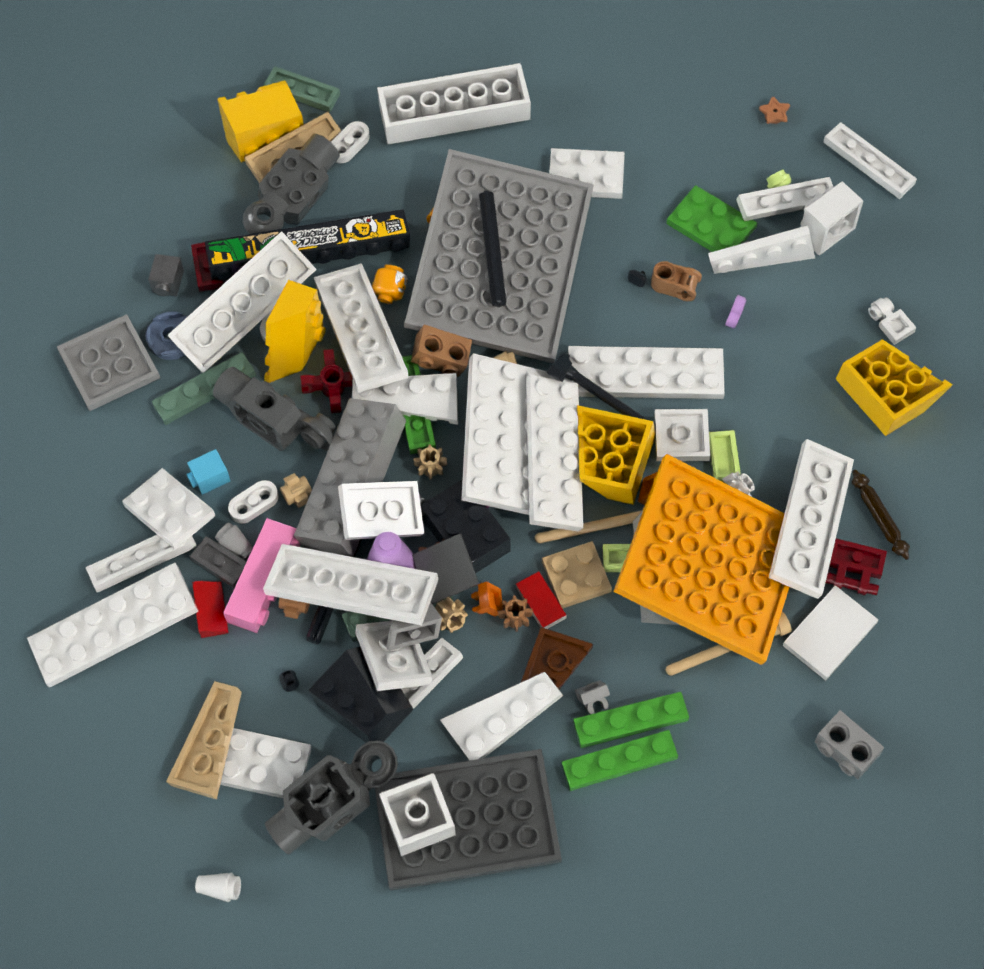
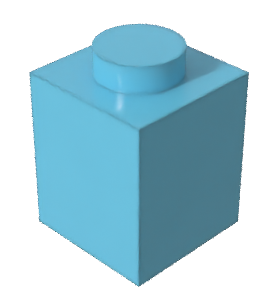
(207, 472)

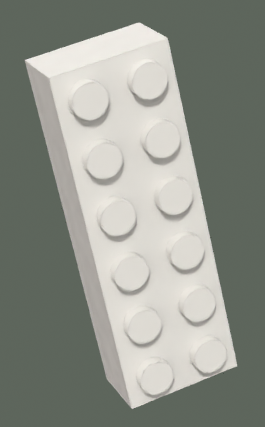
(454, 103)

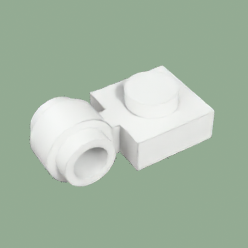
(894, 325)

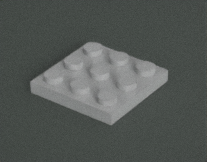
(108, 362)

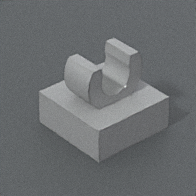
(593, 692)

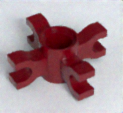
(313, 383)

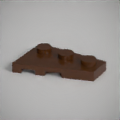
(556, 656)

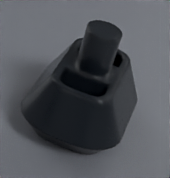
(637, 278)
(289, 680)

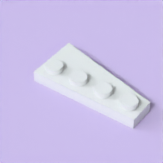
(770, 250)
(419, 395)
(497, 718)

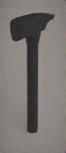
(563, 368)

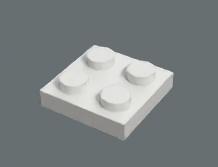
(682, 434)

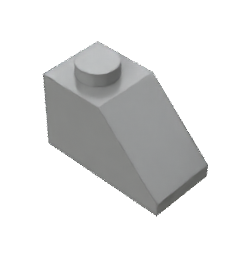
(406, 634)

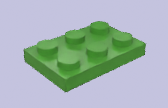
(710, 221)

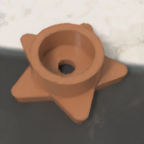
(775, 117)

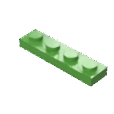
(417, 428)
(631, 719)
(619, 760)

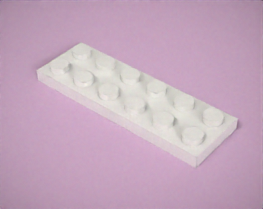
(240, 302)
(360, 328)
(651, 371)
(553, 454)
(811, 519)
(351, 584)
(112, 625)

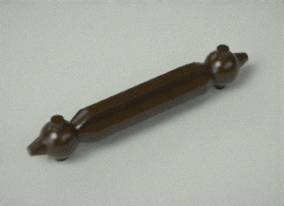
(880, 514)

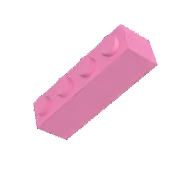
(248, 602)

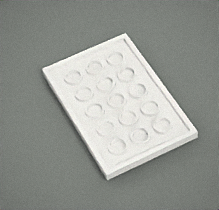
(497, 434)

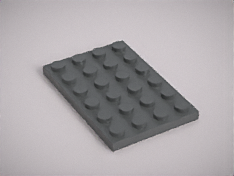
(498, 816)

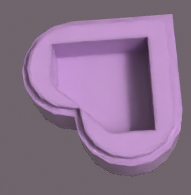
(736, 311)

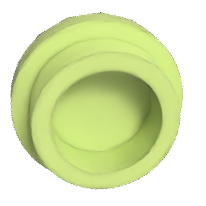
(778, 179)

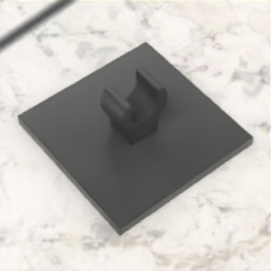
(451, 564)

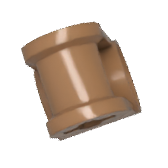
(676, 280)

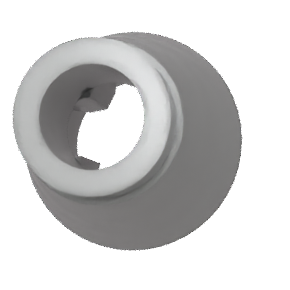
(234, 541)

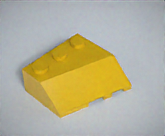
(259, 118)
(292, 330)
(889, 386)
(613, 452)

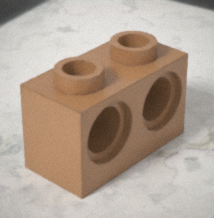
(441, 344)

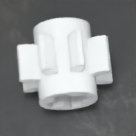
(740, 482)

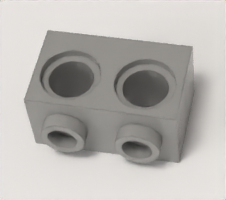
(853, 740)

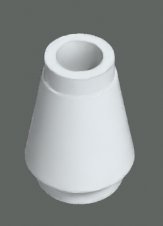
(219, 886)

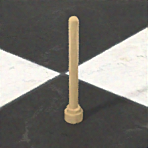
(588, 527)
(782, 629)

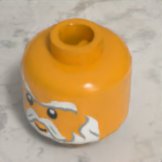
(389, 284)

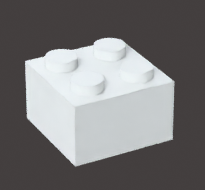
(832, 216)
(417, 814)

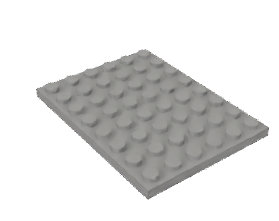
(540, 242)

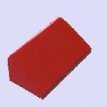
(211, 608)

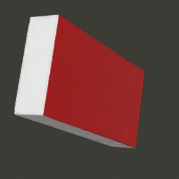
(541, 600)

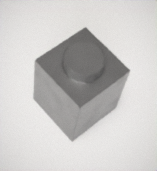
(166, 275)

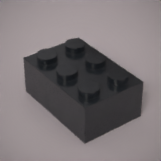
(449, 516)

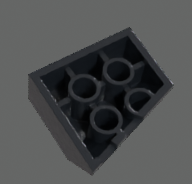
(352, 698)

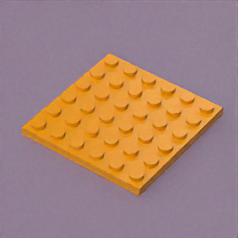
(707, 560)

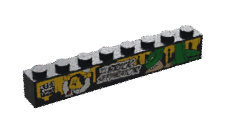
(316, 241)

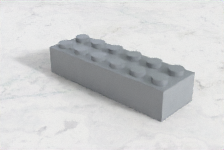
(356, 455)

